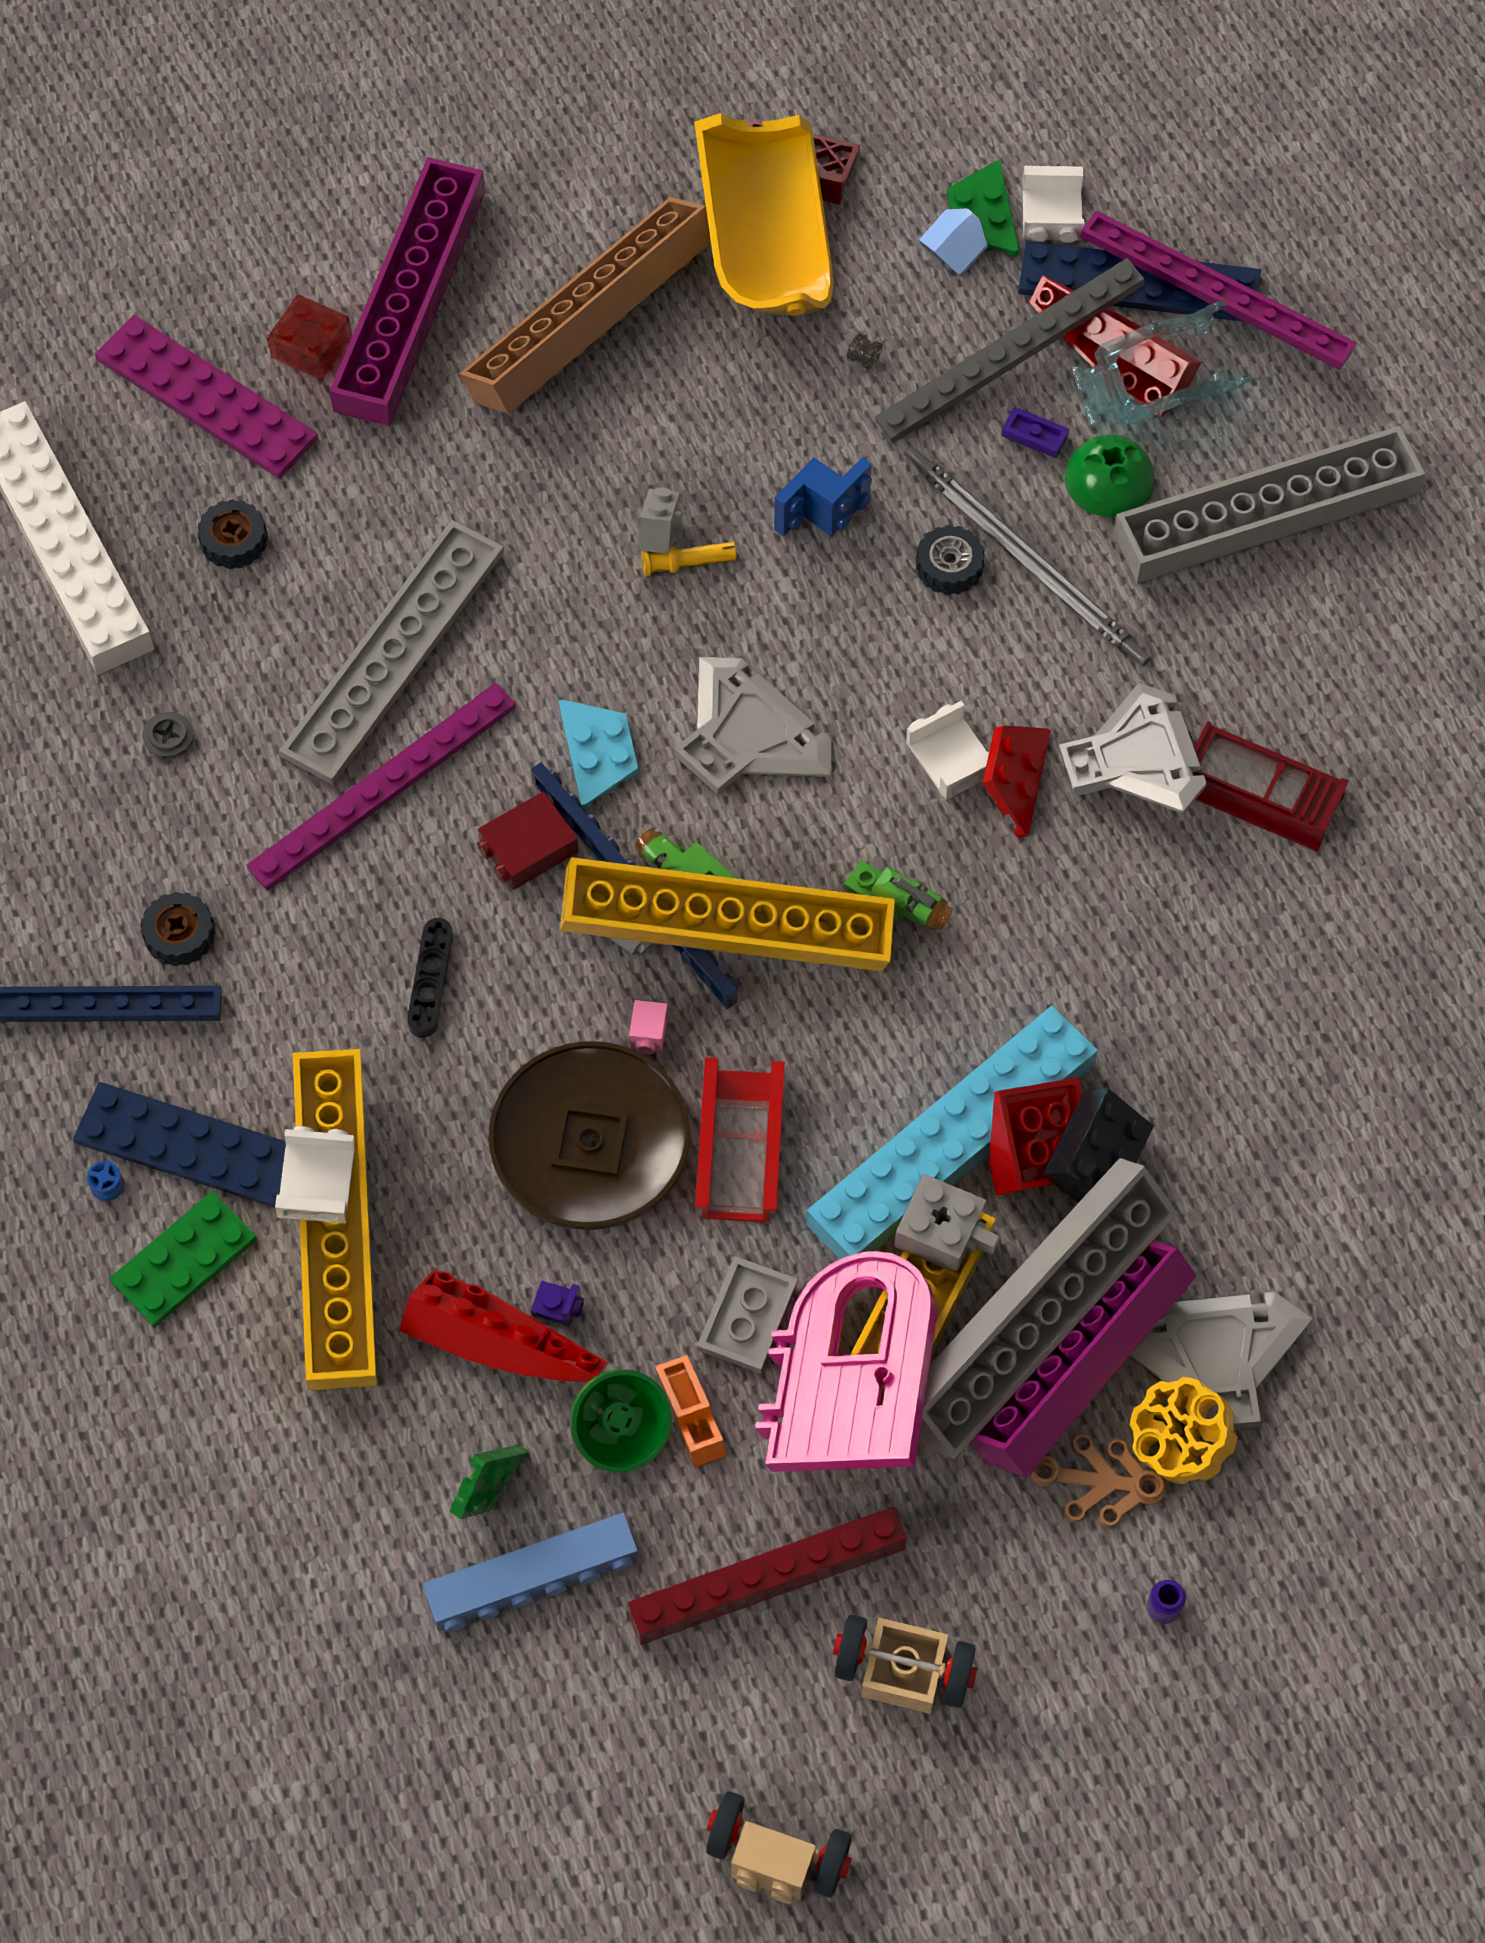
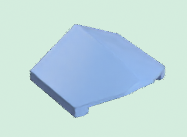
(956, 239)

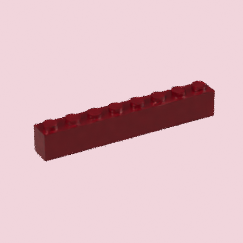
(767, 1575)

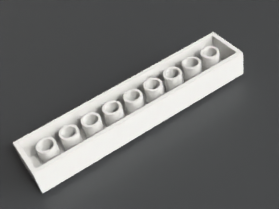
(67, 545)

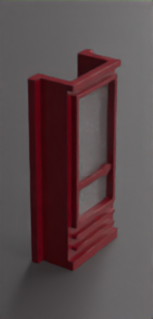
(1266, 787)

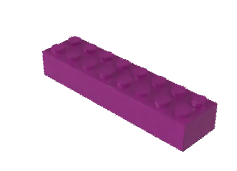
(1084, 1361)

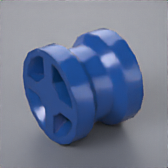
(101, 1174)

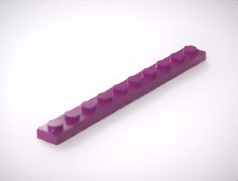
(1213, 286)
(380, 786)

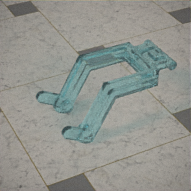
(1107, 386)

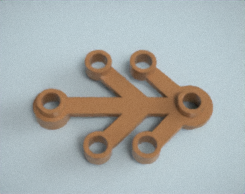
(1103, 1480)

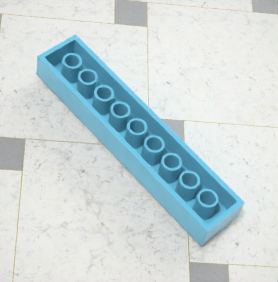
(945, 1138)

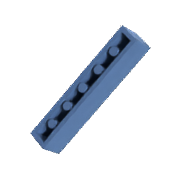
(531, 1572)

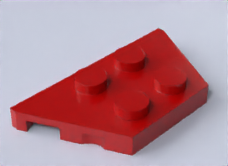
(1015, 771)

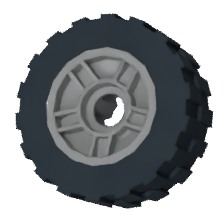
(939, 548)

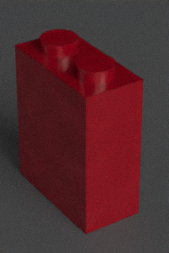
(527, 841)

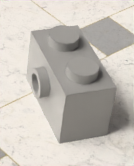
(659, 520)

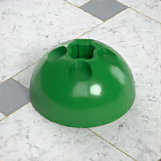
(1109, 475)
(630, 1434)

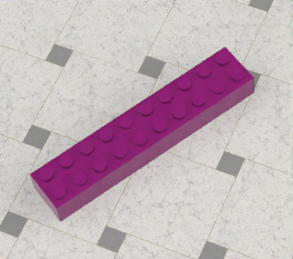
(407, 292)

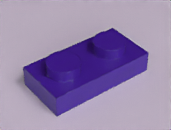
(1035, 432)

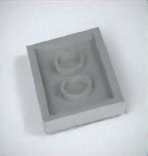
(746, 1314)

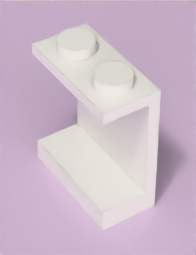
(1052, 203)
(948, 750)
(316, 1175)

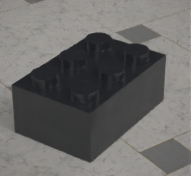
(1094, 1140)

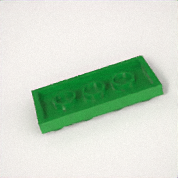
(183, 1259)

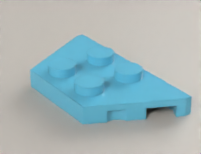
(598, 749)

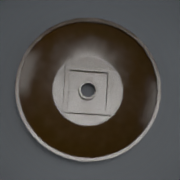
(580, 1093)

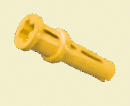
(685, 557)

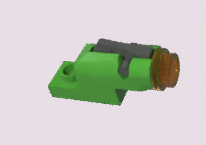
(662, 853)
(910, 897)

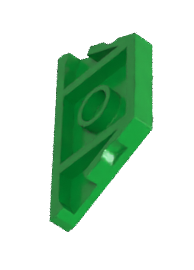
(987, 198)
(490, 1475)

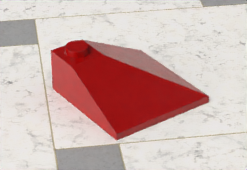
(1027, 1130)

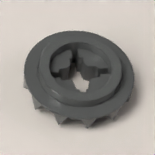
(162, 724)

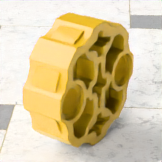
(1170, 1461)

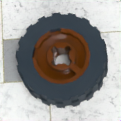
(216, 535)
(179, 945)

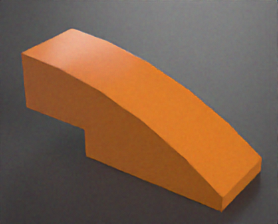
(691, 1411)

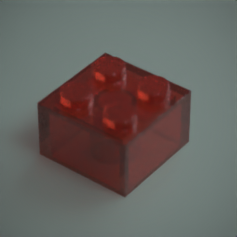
(309, 337)

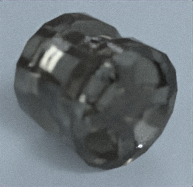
(864, 351)

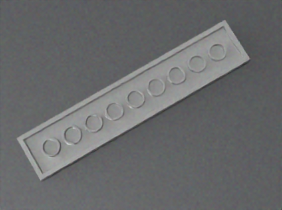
(391, 652)

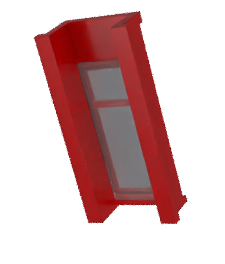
(739, 1143)

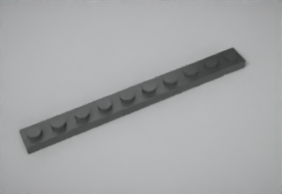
(1010, 350)

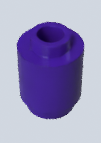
(1170, 1592)

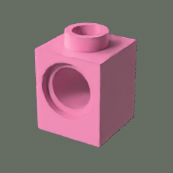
(648, 1026)

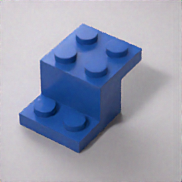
(823, 497)

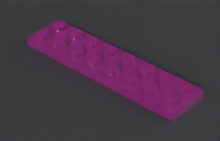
(206, 396)

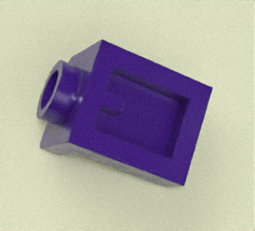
(557, 1303)

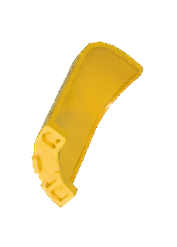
(766, 213)

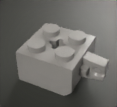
(958, 1232)

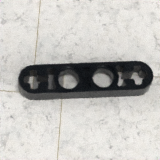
(427, 977)

